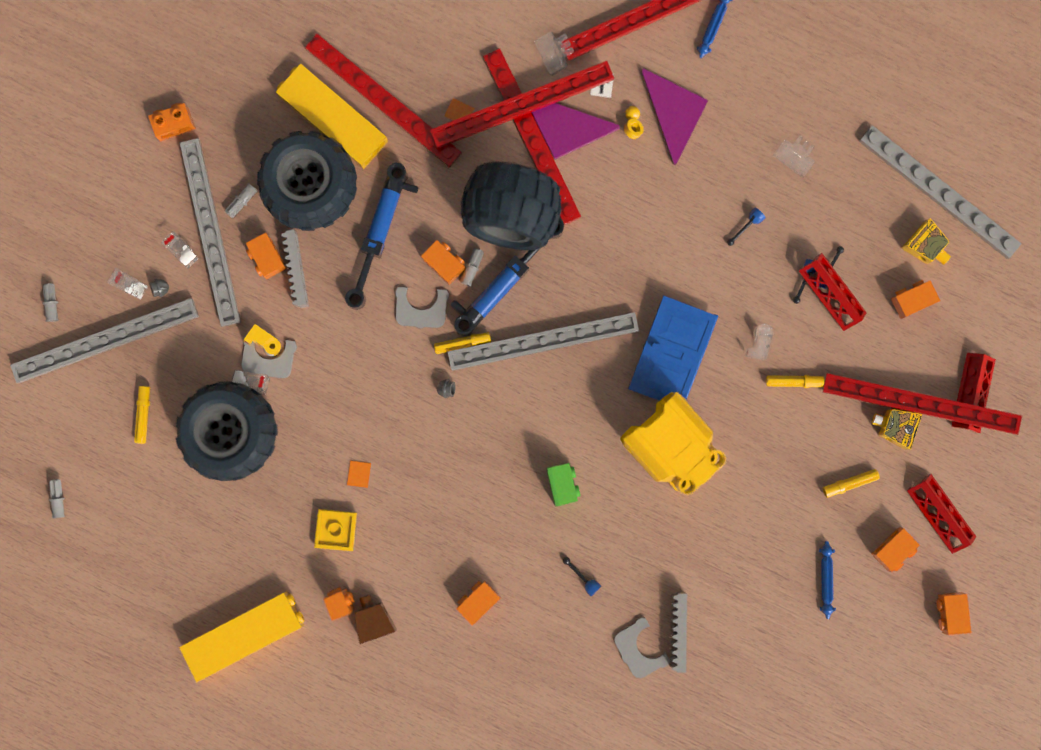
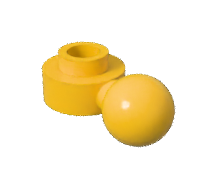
(633, 127)

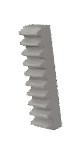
(296, 272)
(681, 632)

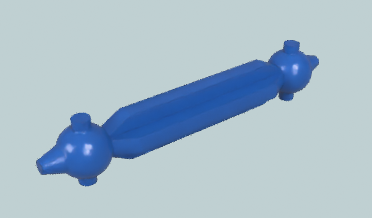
(713, 27)
(827, 579)

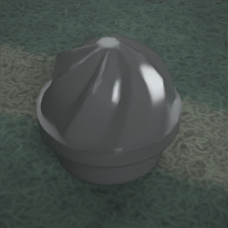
(159, 287)
(446, 388)

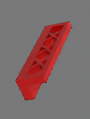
(839, 290)
(971, 384)
(948, 511)

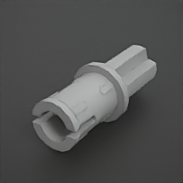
(240, 200)
(472, 267)
(50, 302)
(56, 498)

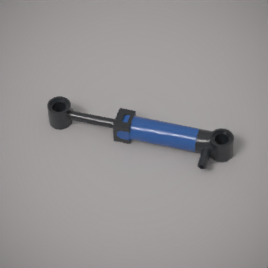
(374, 242)
(496, 290)

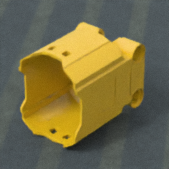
(675, 445)

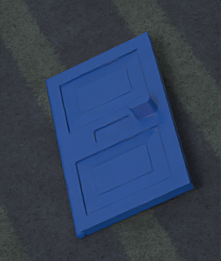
(673, 350)

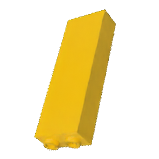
(331, 115)
(242, 636)

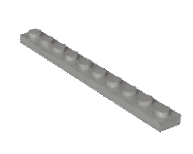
(940, 192)
(210, 232)
(104, 340)
(543, 341)

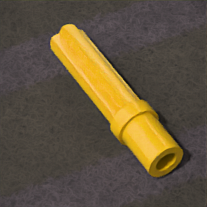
(460, 343)
(794, 381)
(142, 414)
(841, 487)

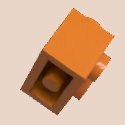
(171, 121)
(265, 255)
(443, 262)
(915, 299)
(896, 549)
(478, 602)
(339, 603)
(954, 613)

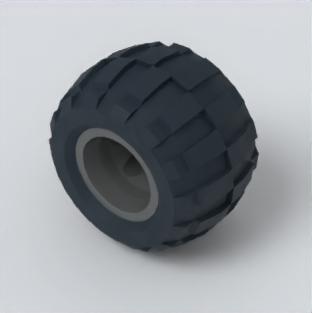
(303, 152)
(511, 205)
(196, 431)

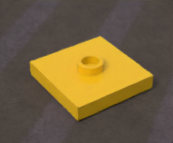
(335, 530)

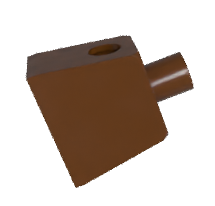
(373, 620)

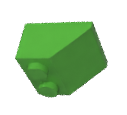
(562, 484)

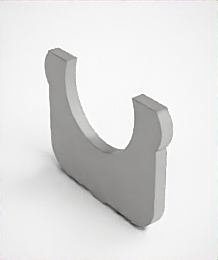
(409, 316)
(277, 367)
(637, 663)

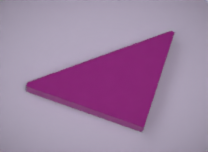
(675, 110)
(569, 129)

